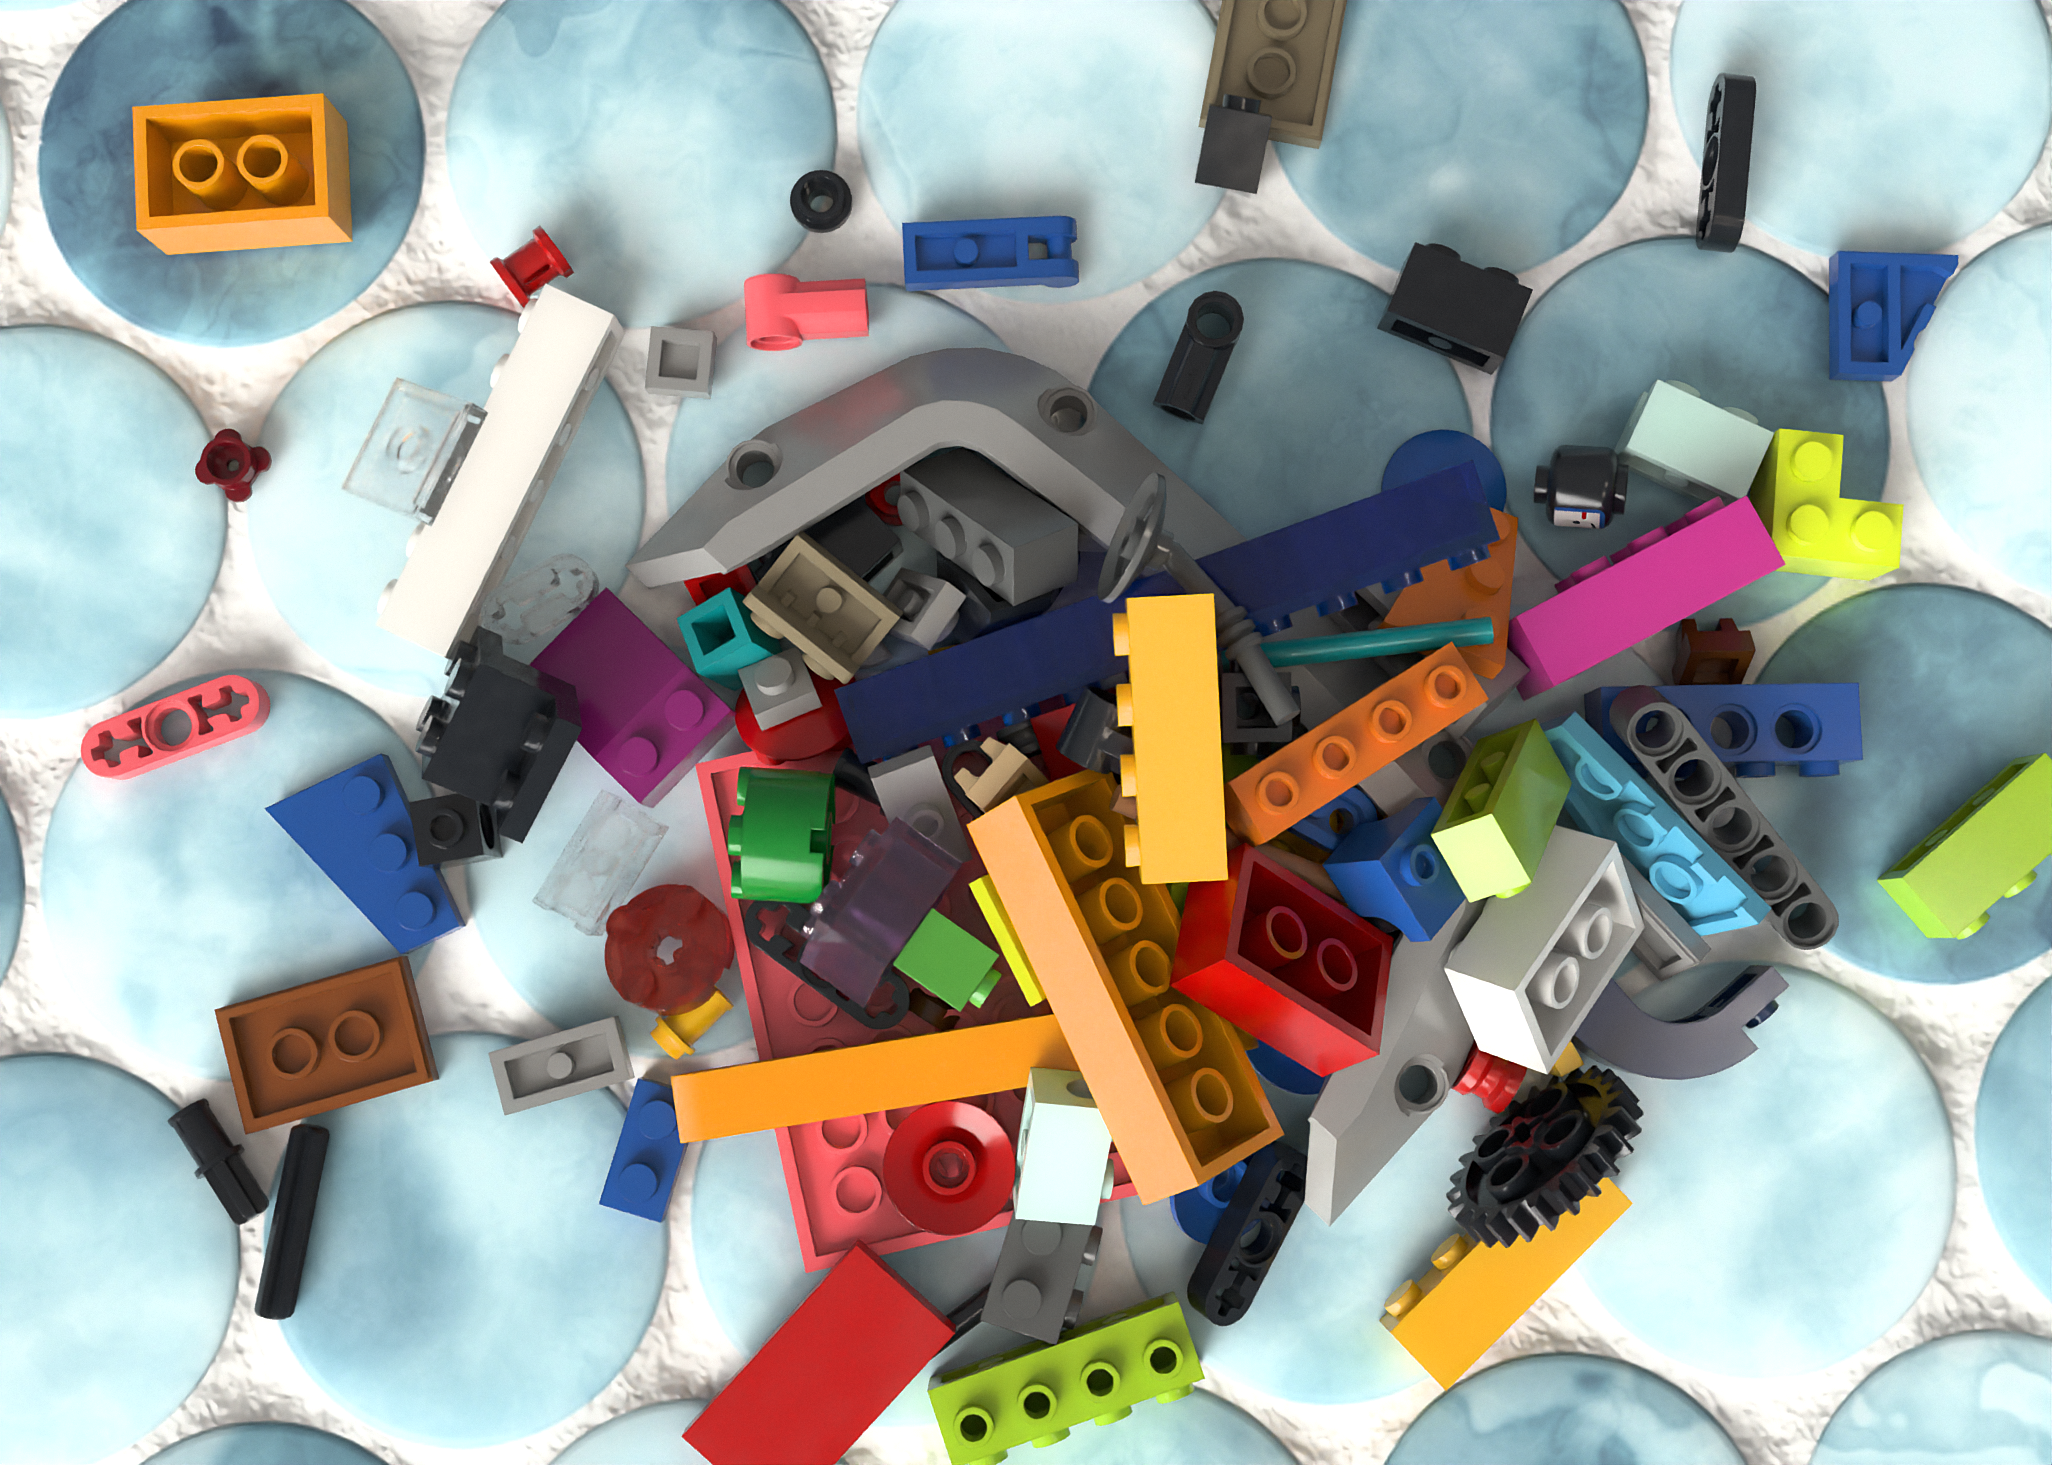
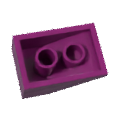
(637, 700)

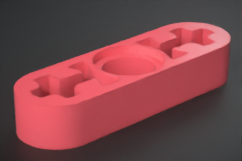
(139, 760)

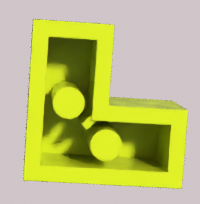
(1809, 523)

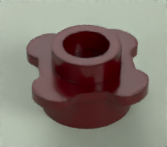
(216, 458)

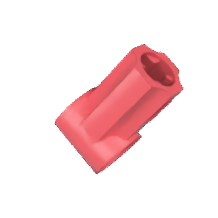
(787, 311)

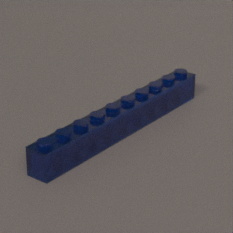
(1271, 576)

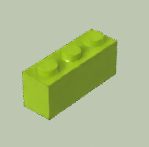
(1502, 812)
(1978, 852)

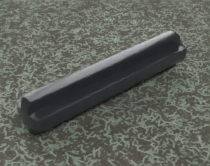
(292, 1221)

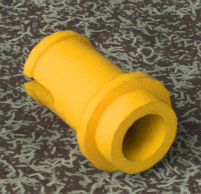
(679, 1032)

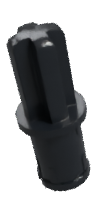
(219, 1162)

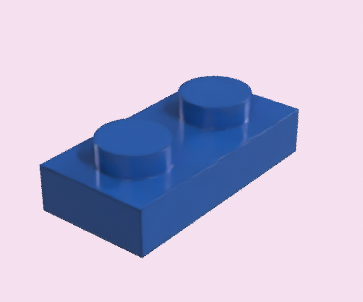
(646, 1154)

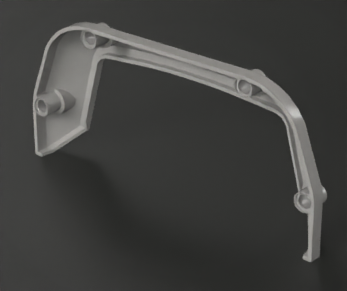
(1005, 412)

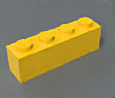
(1174, 738)
(1483, 1291)

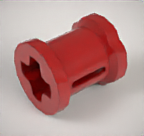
(531, 266)

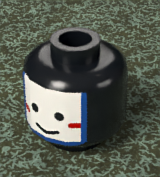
(1582, 486)

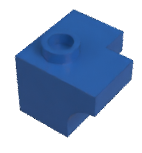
(1398, 871)

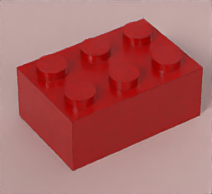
(1284, 963)

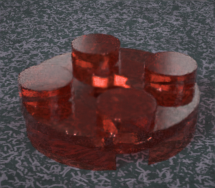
(639, 929)

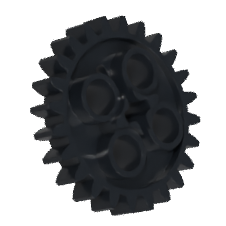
(1544, 1156)

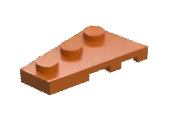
(1466, 593)

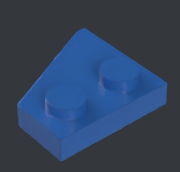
(1879, 310)

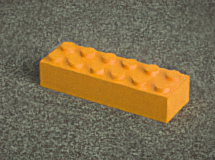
(1104, 954)

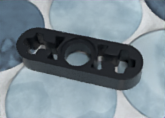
(1726, 163)
(779, 945)
(1215, 1265)

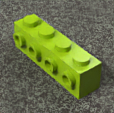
(1048, 1387)

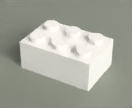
(1546, 952)

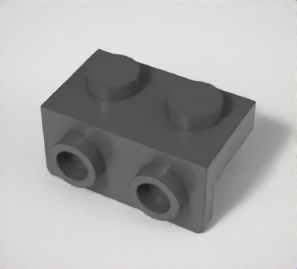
(1037, 1277)

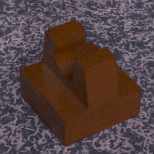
(1712, 656)

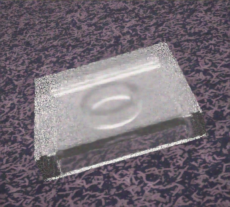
(414, 450)

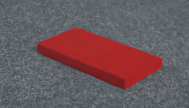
(824, 1369)

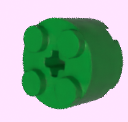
(782, 834)

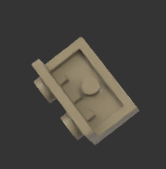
(821, 609)

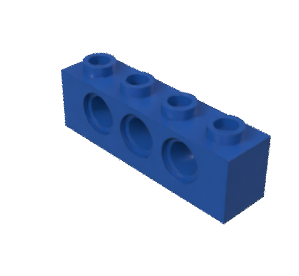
(1822, 715)

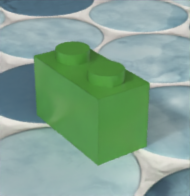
(949, 962)

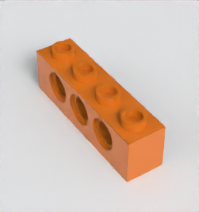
(1350, 746)

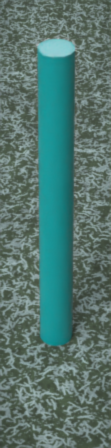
(1375, 642)

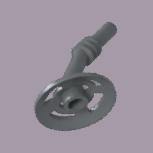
(1147, 545)

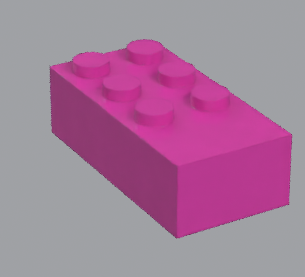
(1645, 591)

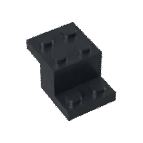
(498, 732)

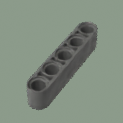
(1709, 792)

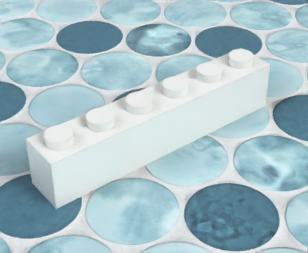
(528, 429)

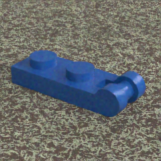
(989, 253)

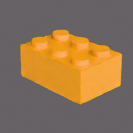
(242, 174)

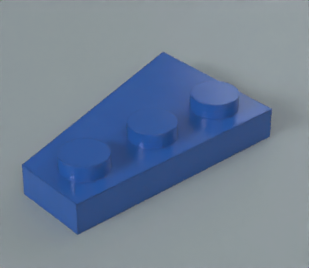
(365, 842)

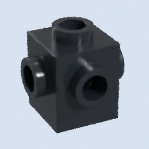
(1256, 733)

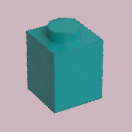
(725, 638)

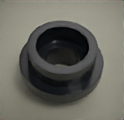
(821, 184)

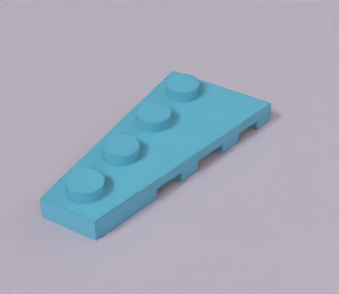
(1619, 805)

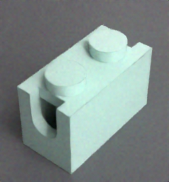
(1692, 443)
(1061, 1151)

